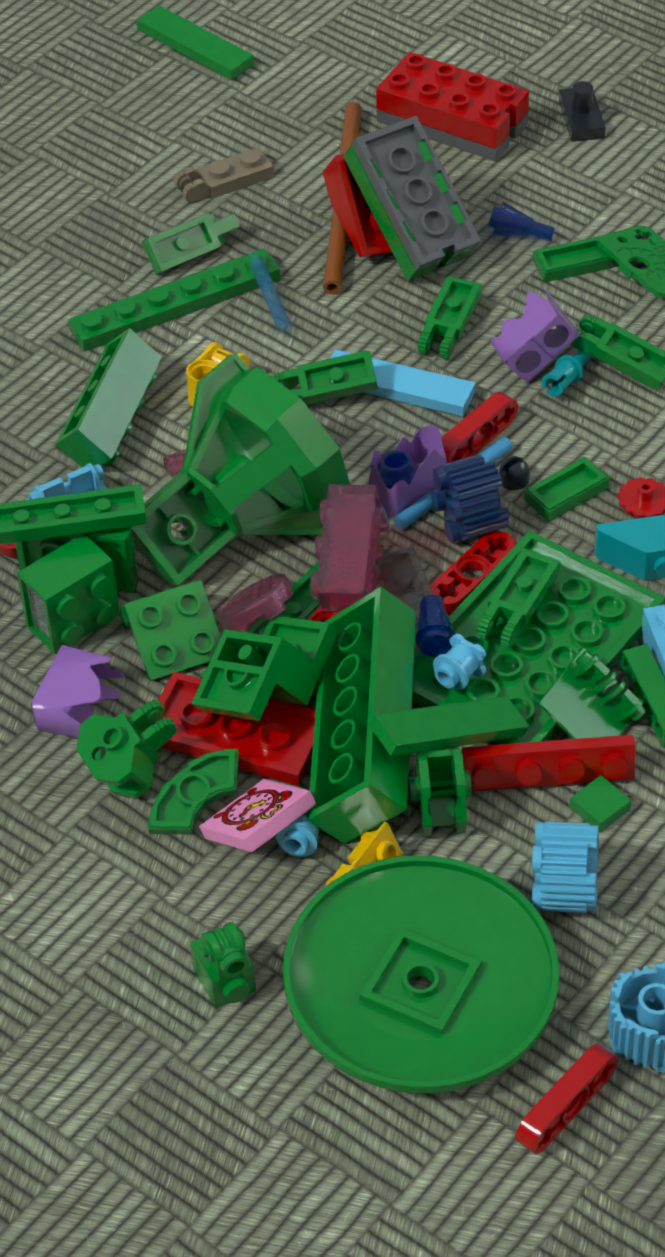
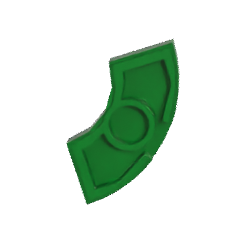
(192, 790)

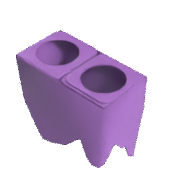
(534, 337)
(424, 449)
(70, 690)

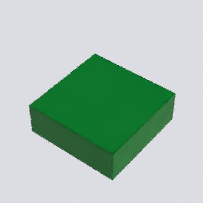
(600, 803)

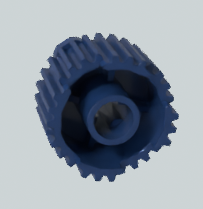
(469, 498)

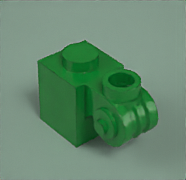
(223, 965)

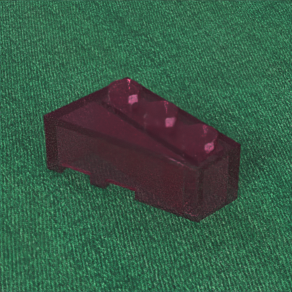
(348, 545)

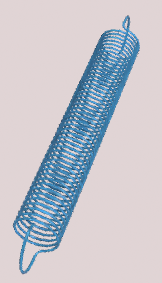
(274, 289)

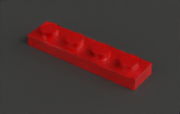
(550, 762)

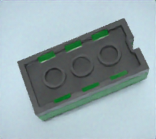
(411, 197)

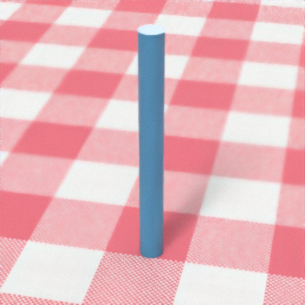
(425, 504)

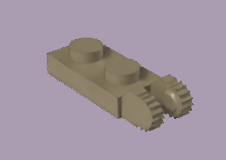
(224, 175)

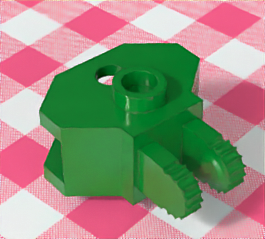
(125, 748)
(440, 789)

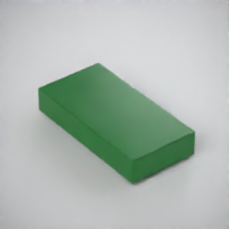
(571, 259)
(566, 489)

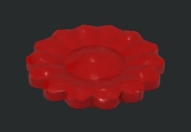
(642, 497)

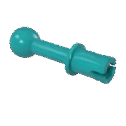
(567, 371)

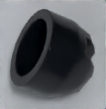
(514, 473)

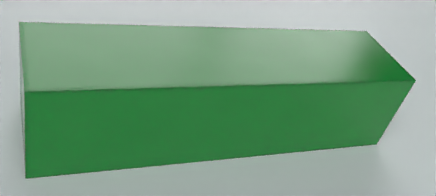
(647, 684)

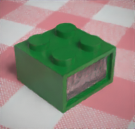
(69, 593)

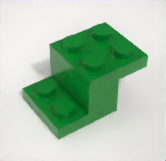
(258, 666)

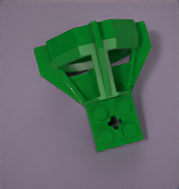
(242, 452)

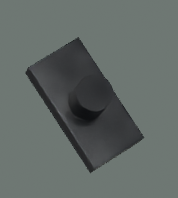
(581, 112)

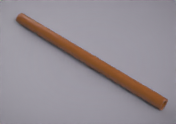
(338, 235)

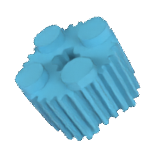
(565, 867)
(638, 1016)

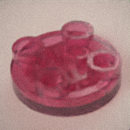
(258, 599)

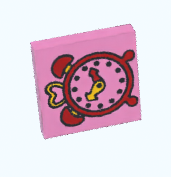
(257, 815)

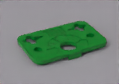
(625, 247)

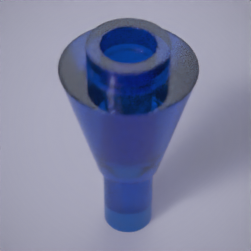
(512, 222)

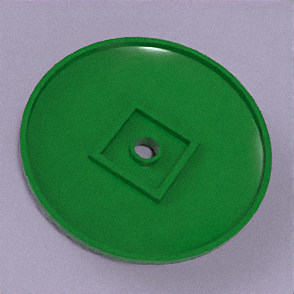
(429, 919)

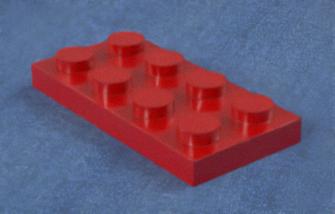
(273, 747)

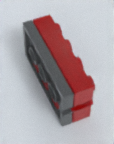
(454, 105)

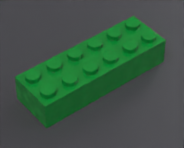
(363, 676)

